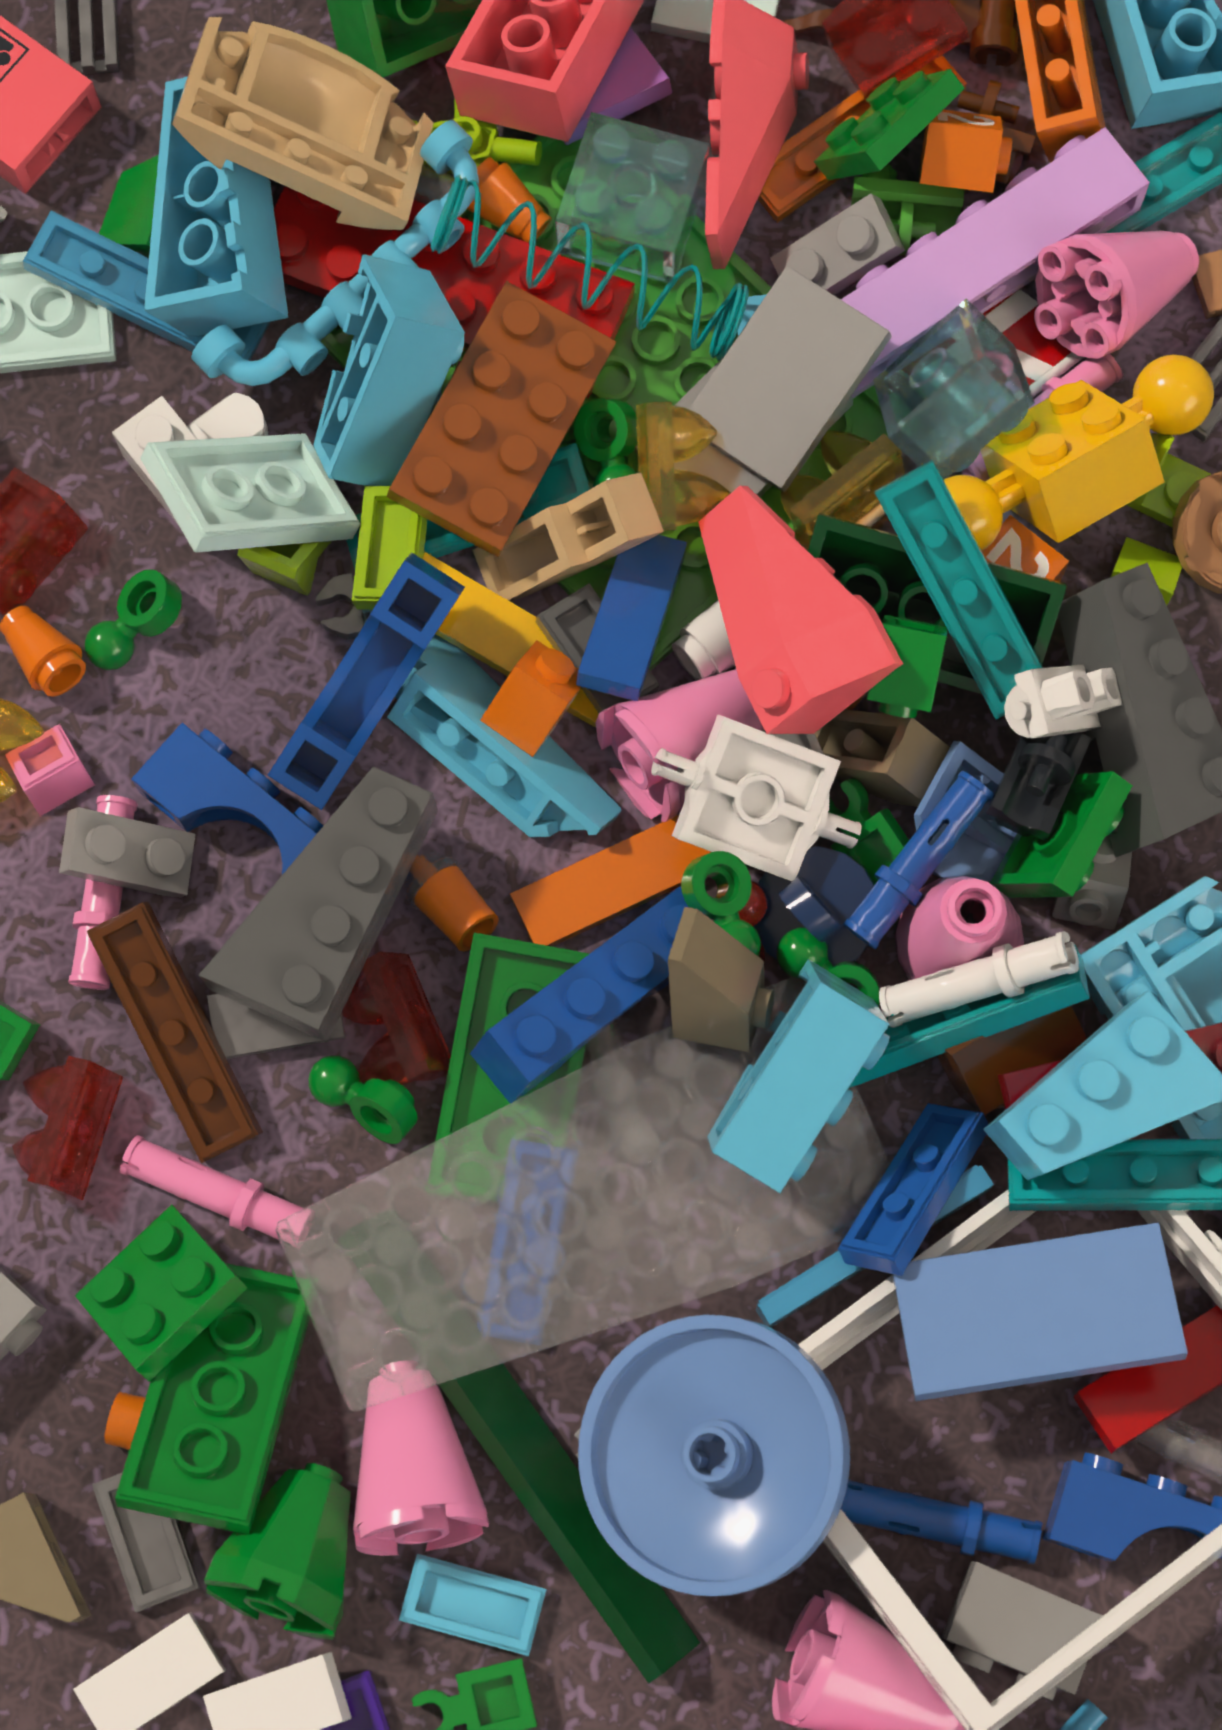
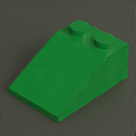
(398, 32)

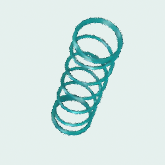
(728, 314)

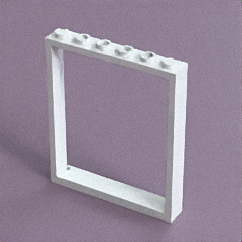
(1203, 1259)

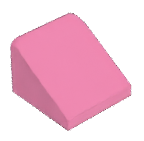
(51, 775)

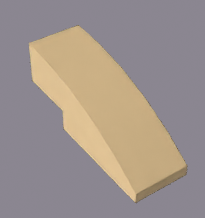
(572, 537)

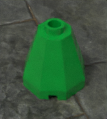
(293, 1556)

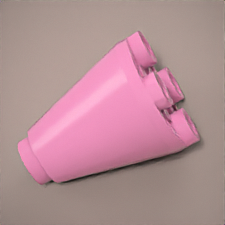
(1109, 286)
(938, 937)

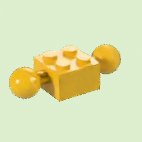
(1083, 452)

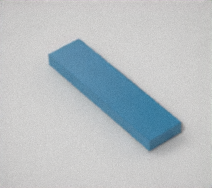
(108, 277)
(834, 1271)

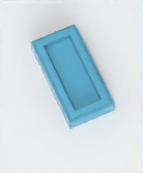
(472, 1604)

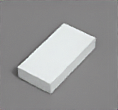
(150, 1677)
(287, 1699)

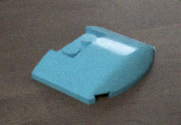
(1176, 958)

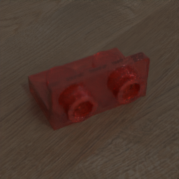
(890, 38)
(34, 536)

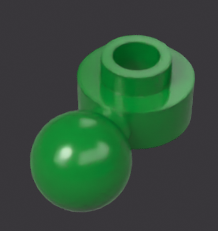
(594, 440)
(146, 607)
(732, 894)
(800, 945)
(378, 1105)

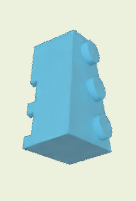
(391, 376)
(800, 1079)
(1111, 1088)

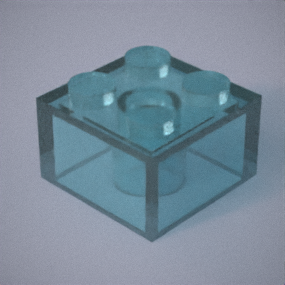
(632, 190)
(953, 391)

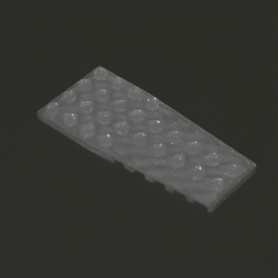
(563, 1219)

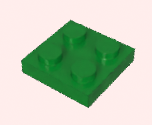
(894, 119)
(1065, 858)
(160, 1292)

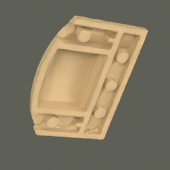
(304, 121)

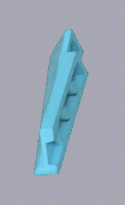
(538, 794)

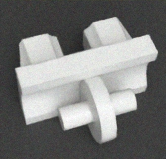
(1060, 700)

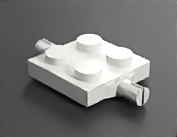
(756, 798)

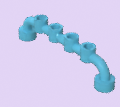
(300, 344)

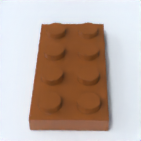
(501, 419)

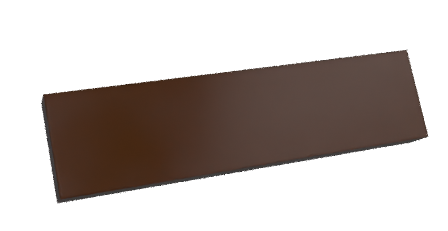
(174, 1031)

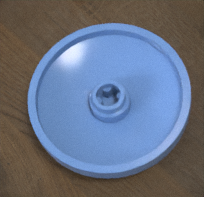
(713, 1455)

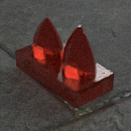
(394, 997)
(78, 1109)

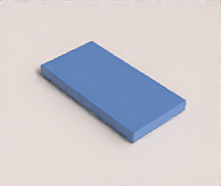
(1039, 1312)

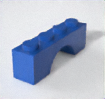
(366, 680)
(198, 785)
(581, 1002)
(1105, 1512)

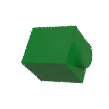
(915, 681)

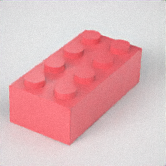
(536, 61)

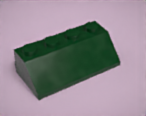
(881, 572)

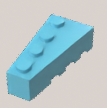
(1164, 57)
(210, 239)

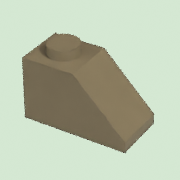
(883, 752)
(715, 986)
(33, 1564)

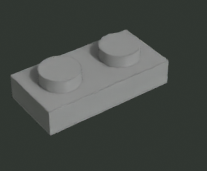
(844, 246)
(127, 853)

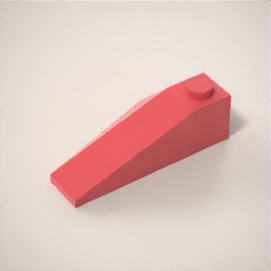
(750, 118)
(791, 625)

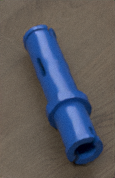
(918, 860)
(943, 1521)

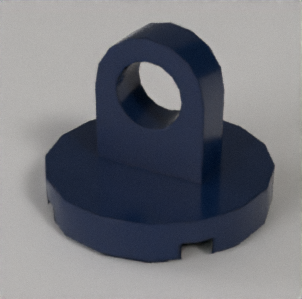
(818, 899)

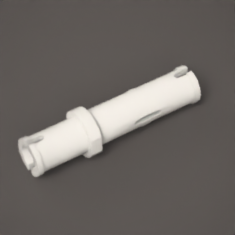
(1002, 972)

